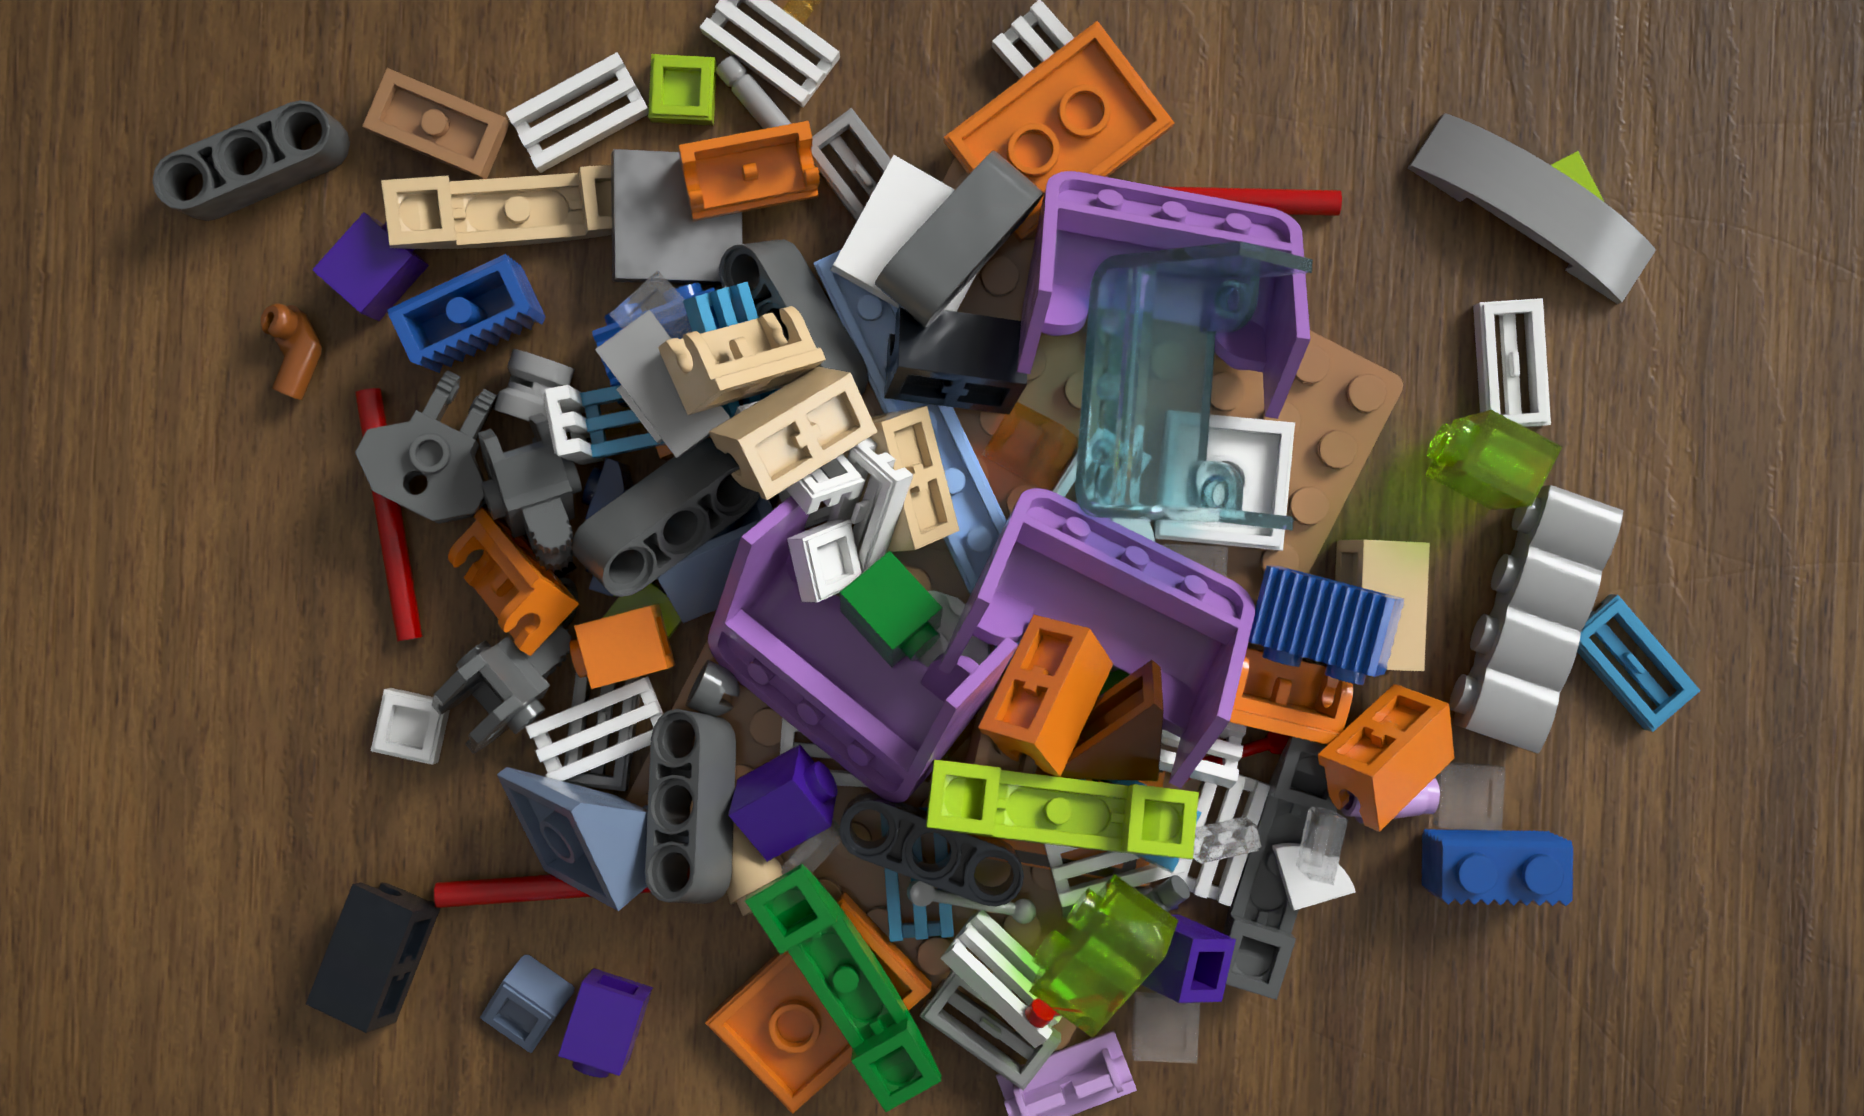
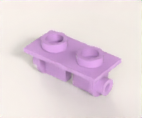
(1072, 1080)

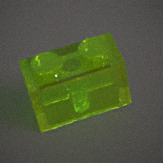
(1491, 460)
(1102, 955)

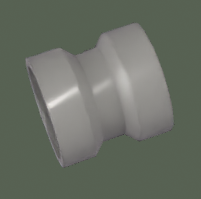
(528, 382)

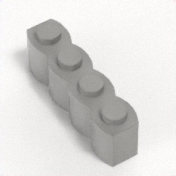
(1536, 618)

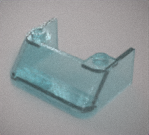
(1153, 383)

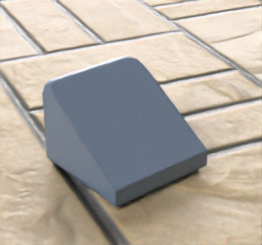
(527, 1002)

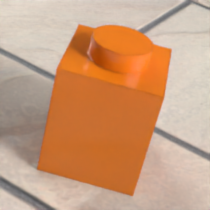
(622, 646)

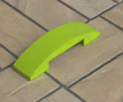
(1062, 810)

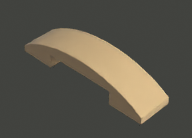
(498, 210)

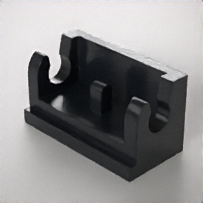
(955, 362)
(373, 956)

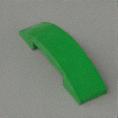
(849, 983)

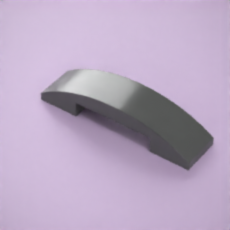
(1260, 908)

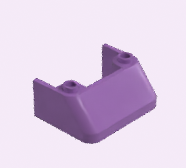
(1099, 217)
(1132, 597)
(830, 679)

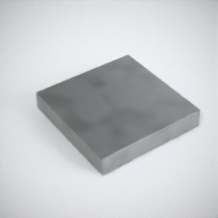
(656, 225)

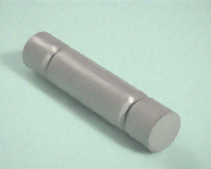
(750, 93)

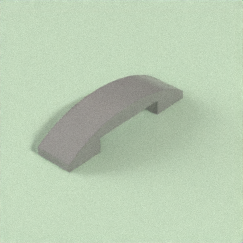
(1537, 202)

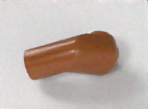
(297, 343)

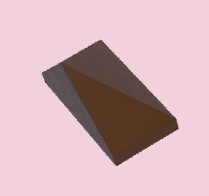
(1122, 731)

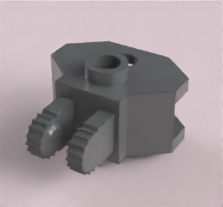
(429, 448)
(533, 493)
(504, 683)

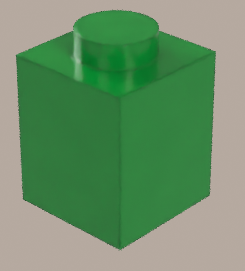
(892, 610)

